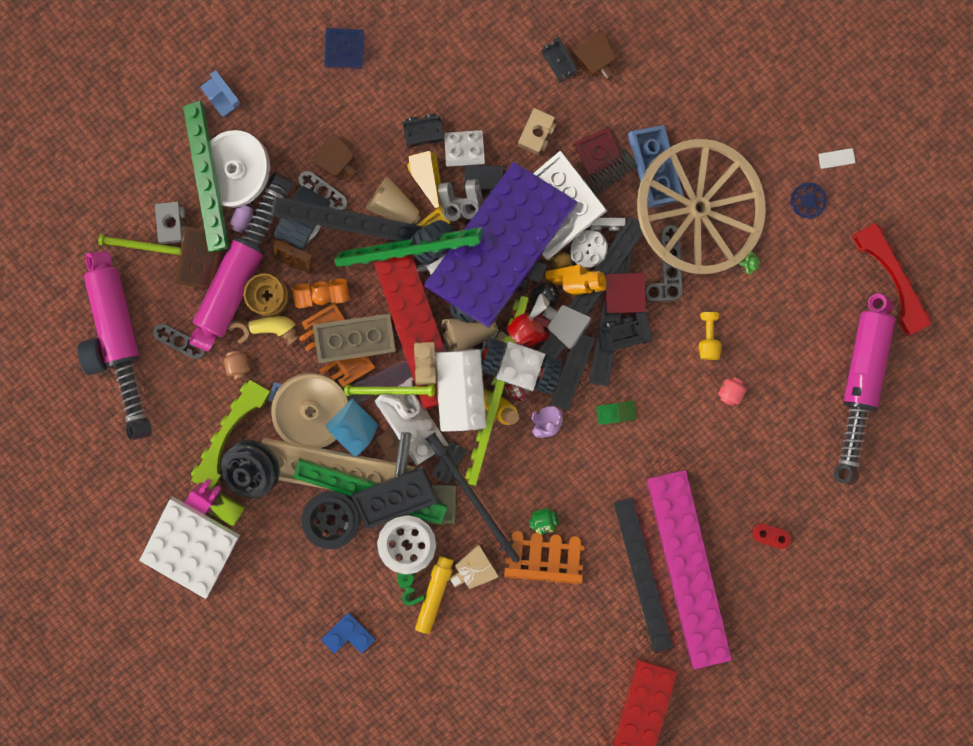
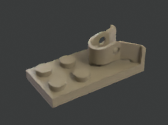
(354, 338)

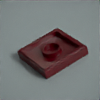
(596, 150)
(625, 292)

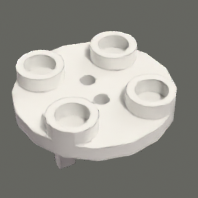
(597, 250)

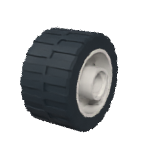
(298, 232)

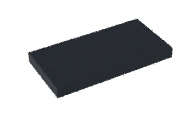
(394, 497)

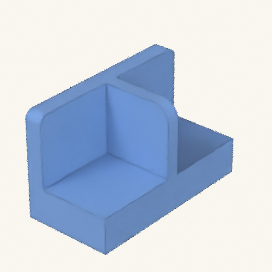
(220, 94)

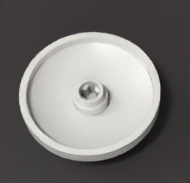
(240, 167)

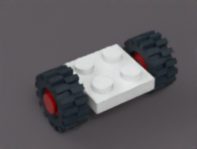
(520, 366)

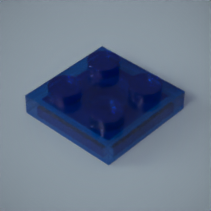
(344, 48)

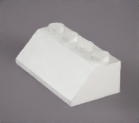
(460, 390)

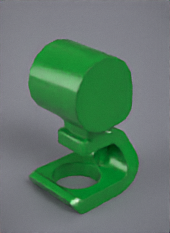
(405, 581)

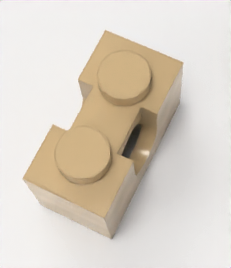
(540, 121)
(425, 363)

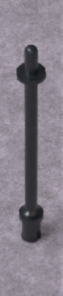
(441, 452)

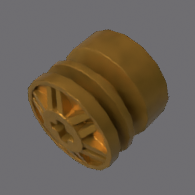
(259, 288)

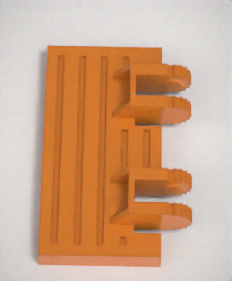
(350, 368)

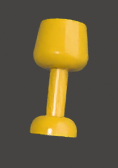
(710, 348)

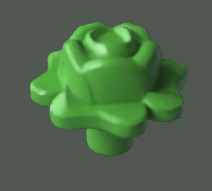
(751, 263)

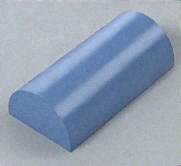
(646, 146)

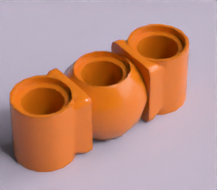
(320, 293)

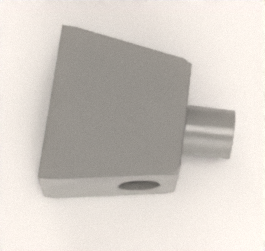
(567, 324)

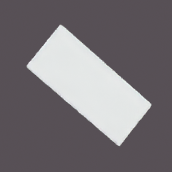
(836, 158)

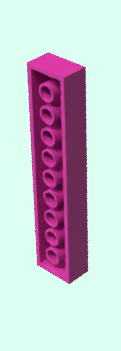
(688, 569)

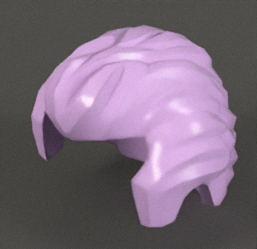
(547, 422)

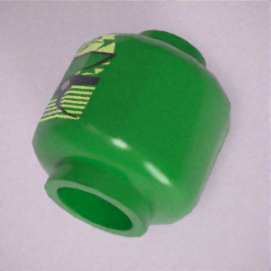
(544, 521)

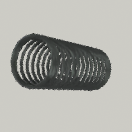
(629, 161)

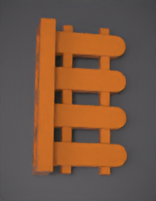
(553, 564)

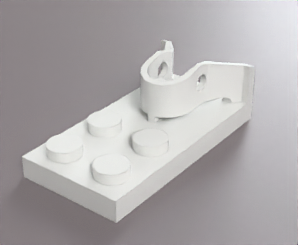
(407, 414)

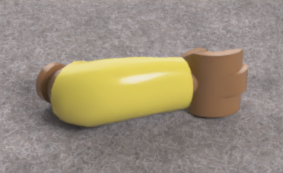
(276, 324)

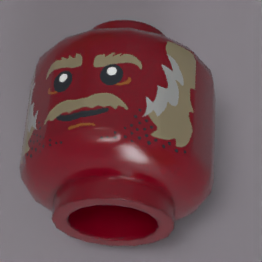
(515, 392)

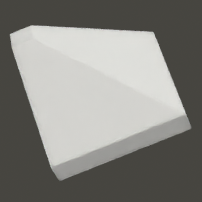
(540, 305)

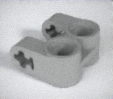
(448, 199)

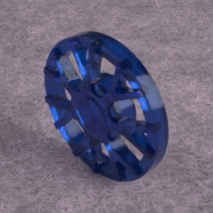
(808, 200)

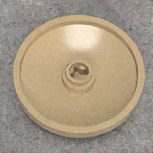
(305, 407)

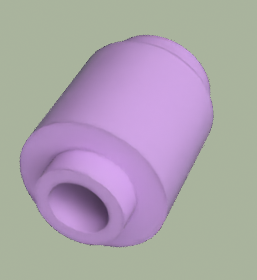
(241, 218)

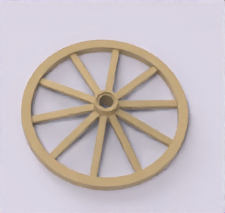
(705, 205)

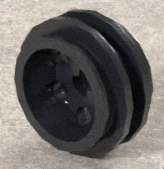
(244, 475)
(312, 511)

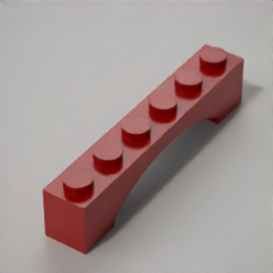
(912, 316)

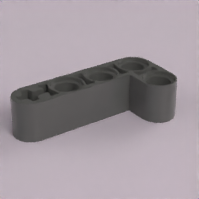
(667, 282)

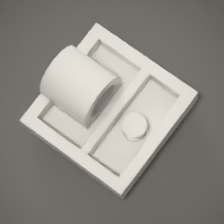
(464, 148)

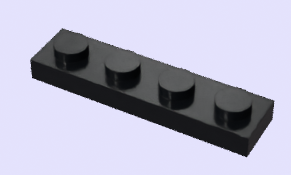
(572, 372)

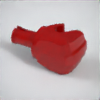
(527, 330)

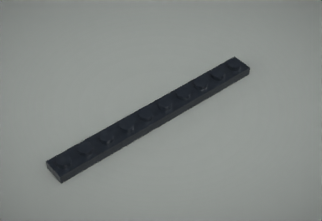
(614, 259)

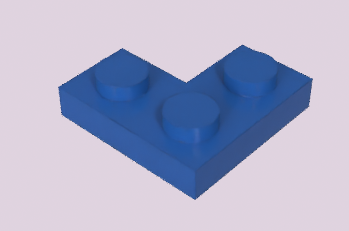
(348, 629)

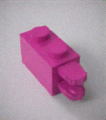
(203, 497)

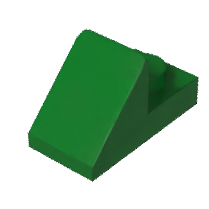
(616, 412)

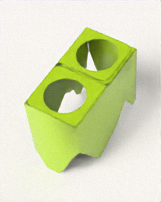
(228, 509)

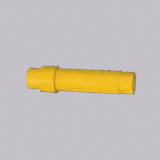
(440, 575)

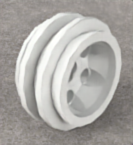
(388, 554)

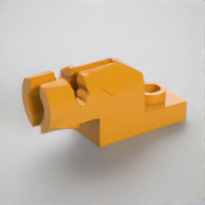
(577, 279)

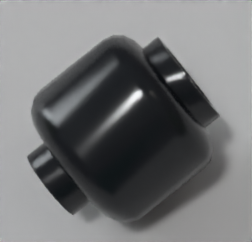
(548, 290)

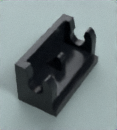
(559, 60)

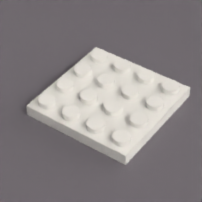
(564, 177)
(189, 547)

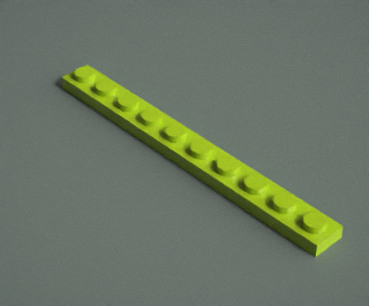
(493, 399)

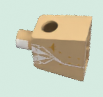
(474, 569)

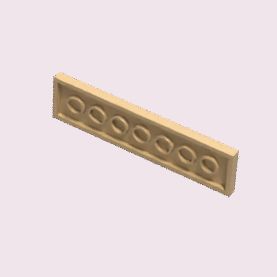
(360, 466)

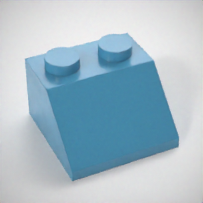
(352, 428)

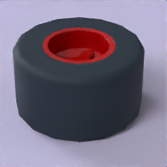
(91, 356)

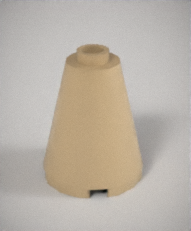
(393, 204)
(465, 335)

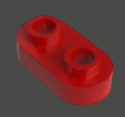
(771, 536)

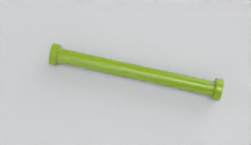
(138, 245)
(349, 390)

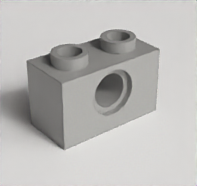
(164, 213)

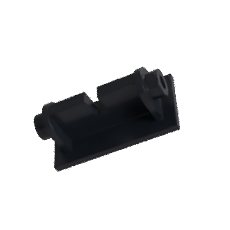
(456, 454)

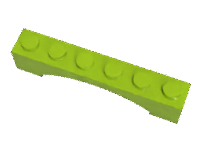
(252, 397)

